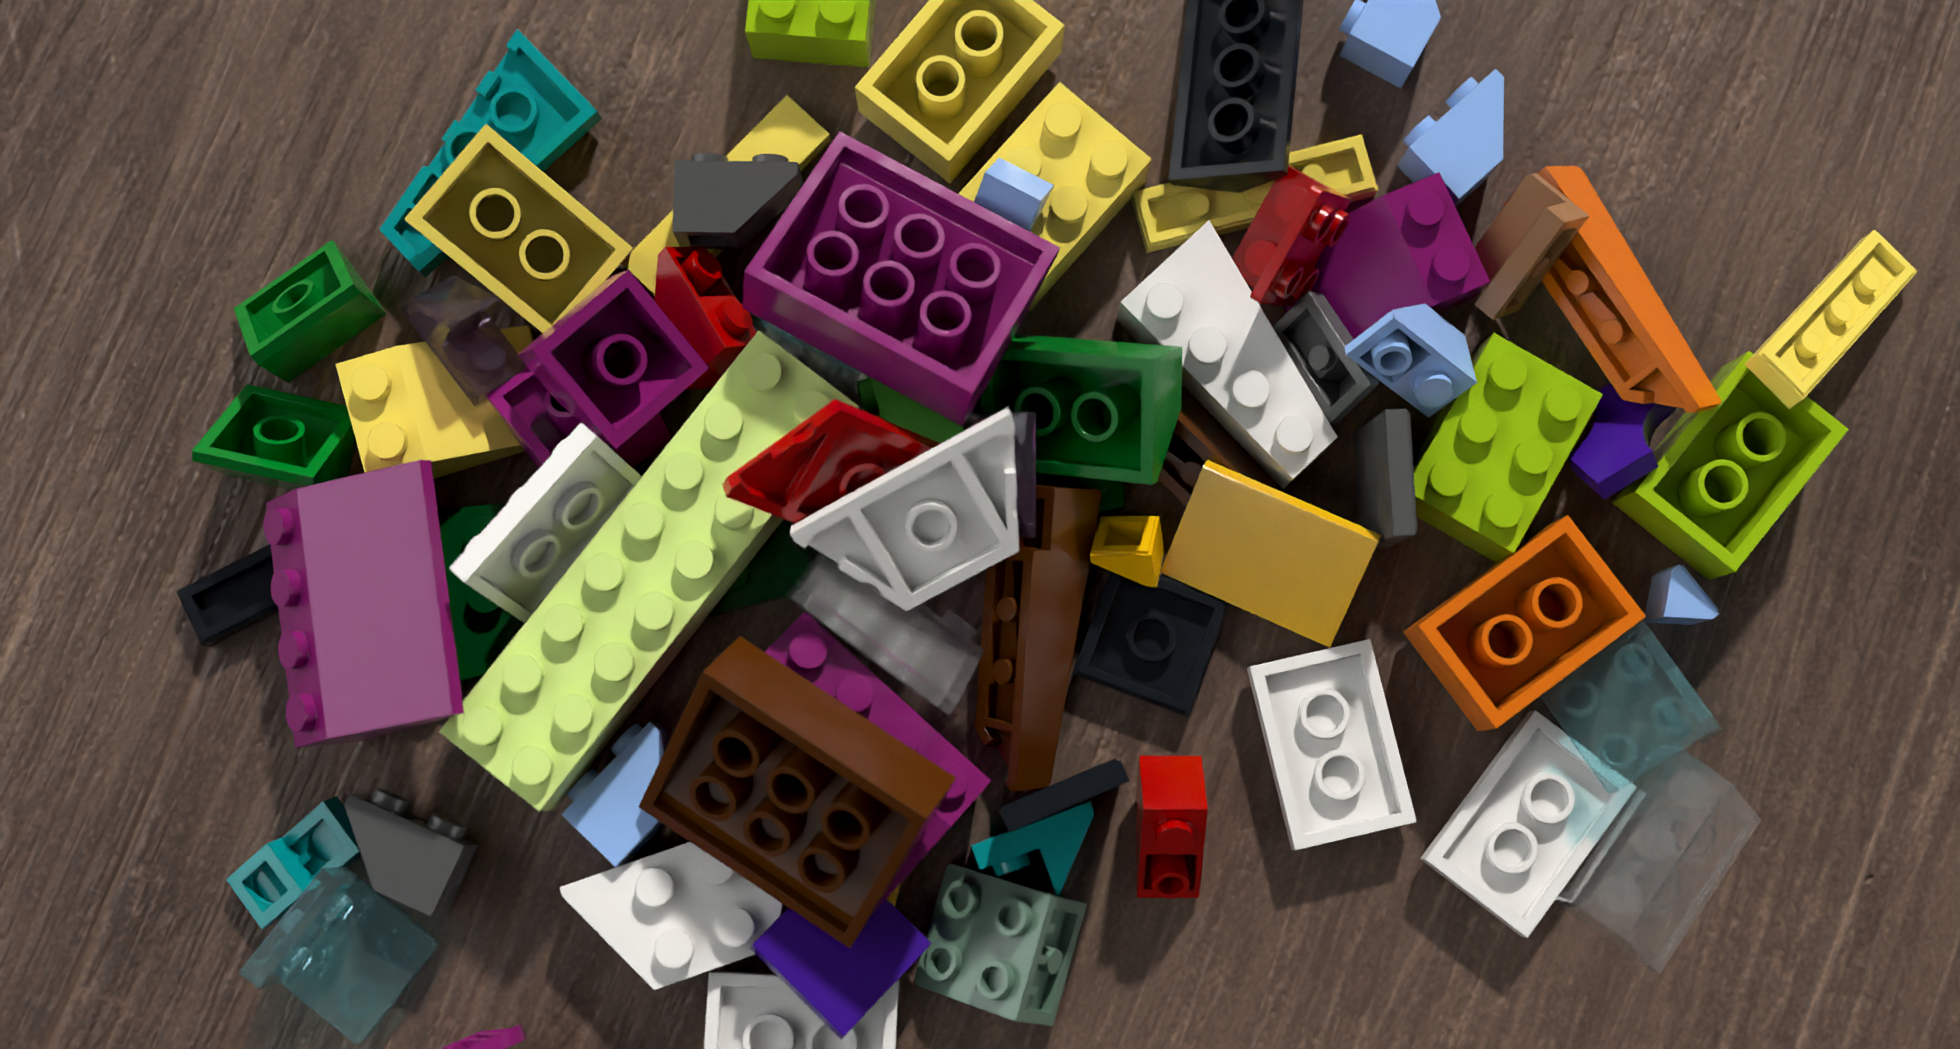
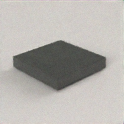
(1386, 477)

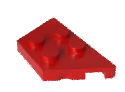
(823, 461)

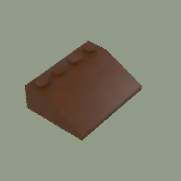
(794, 790)

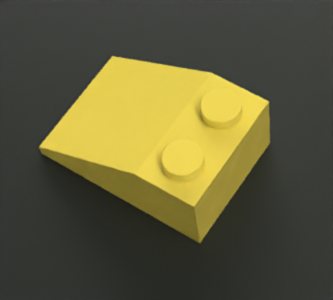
(414, 410)

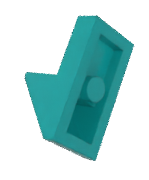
(1055, 836)

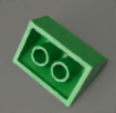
(1097, 403)

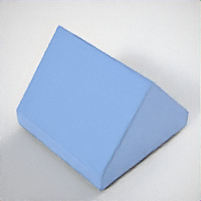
(1013, 193)
(1677, 599)

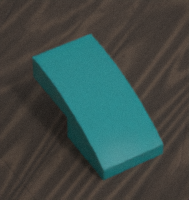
(285, 867)

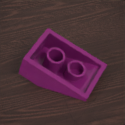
(1400, 255)

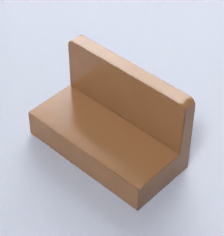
(1525, 244)

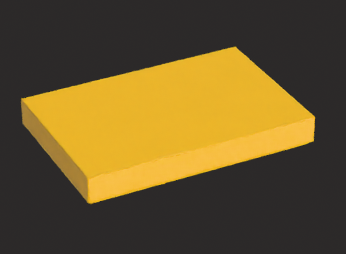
(1269, 553)

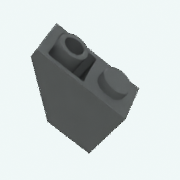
(730, 201)
(408, 856)

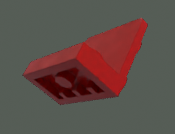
(1289, 238)

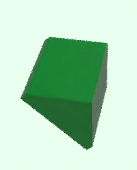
(307, 313)
(279, 440)

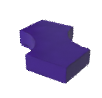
(1618, 443)

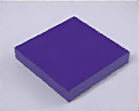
(839, 980)

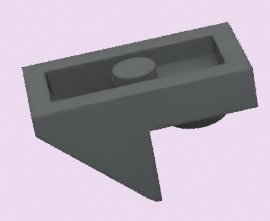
(1317, 347)

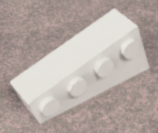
(1229, 355)

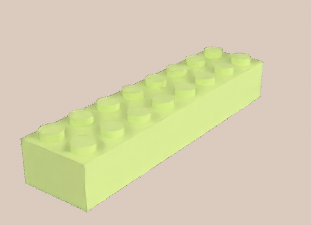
(636, 586)

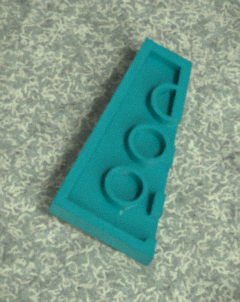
(521, 102)

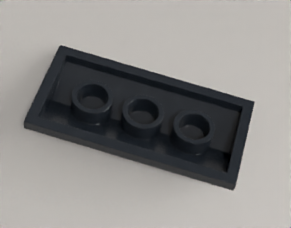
(1236, 93)

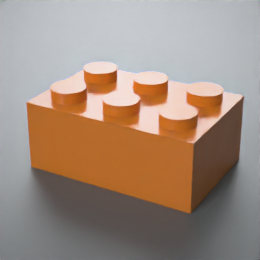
(1524, 624)

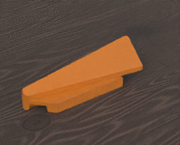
(1618, 309)

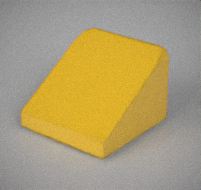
(1129, 547)

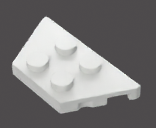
(927, 518)
(674, 913)

